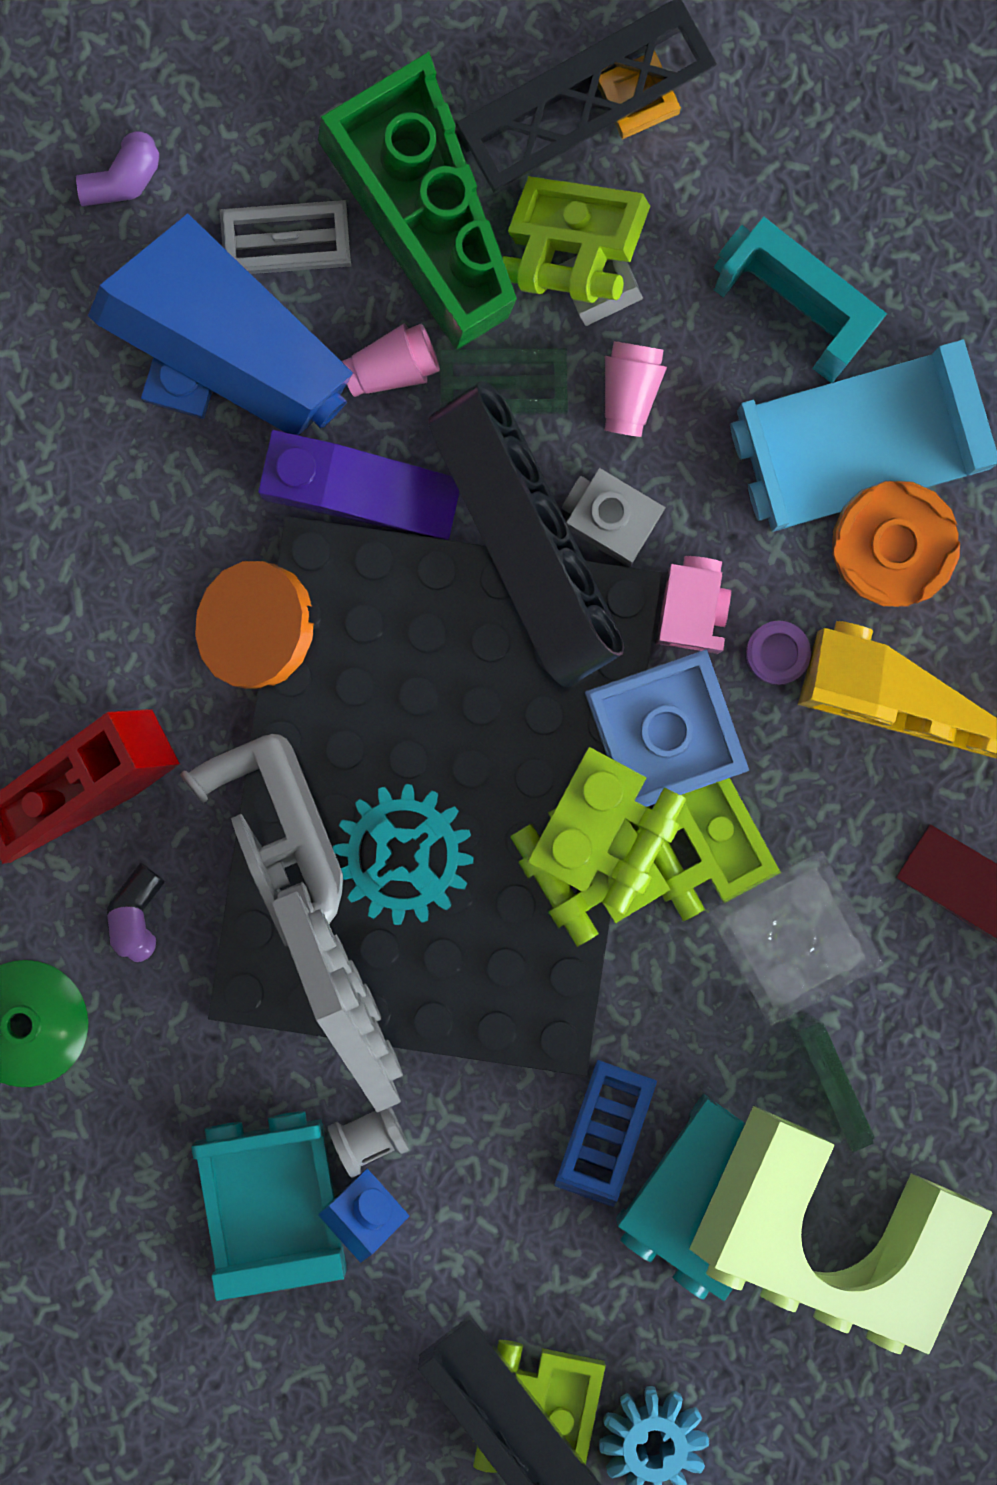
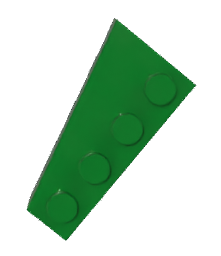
(422, 197)

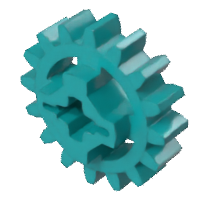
(383, 831)

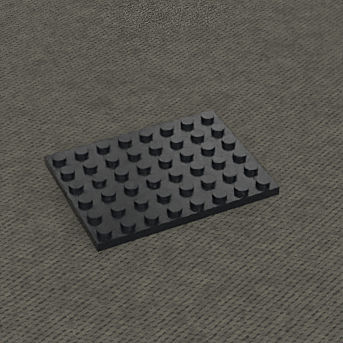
(439, 688)

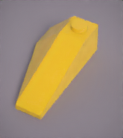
(885, 689)

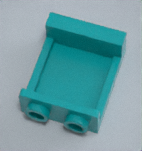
(804, 284)
(678, 1193)
(265, 1206)

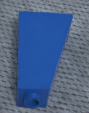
(222, 329)

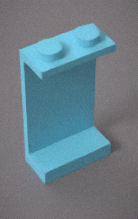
(890, 424)

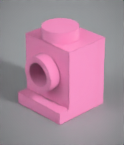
(694, 605)

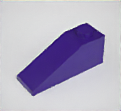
(357, 486)

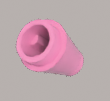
(393, 361)
(631, 386)

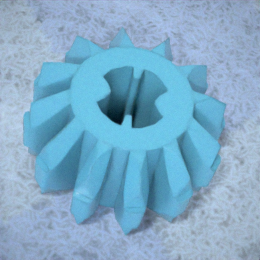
(635, 1430)

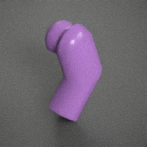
(126, 176)

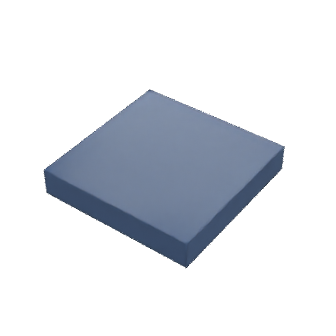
(669, 727)

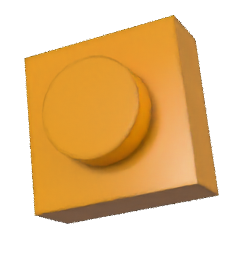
(619, 86)

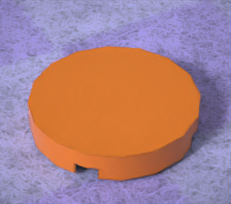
(896, 543)
(254, 625)

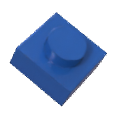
(175, 391)
(363, 1215)

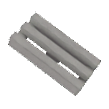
(288, 212)

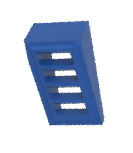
(587, 1185)

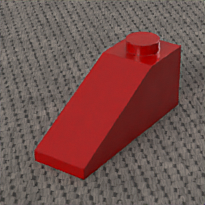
(83, 780)

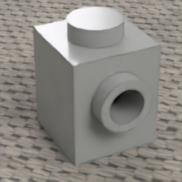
(611, 515)

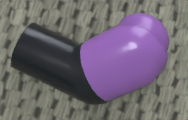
(126, 915)

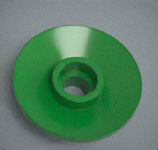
(57, 1023)

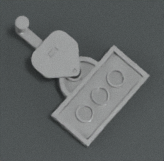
(304, 913)

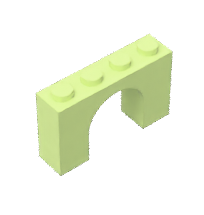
(893, 1292)

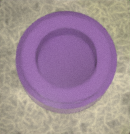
(778, 652)

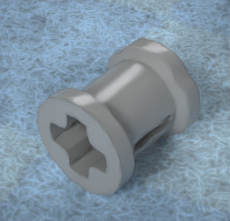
(367, 1139)

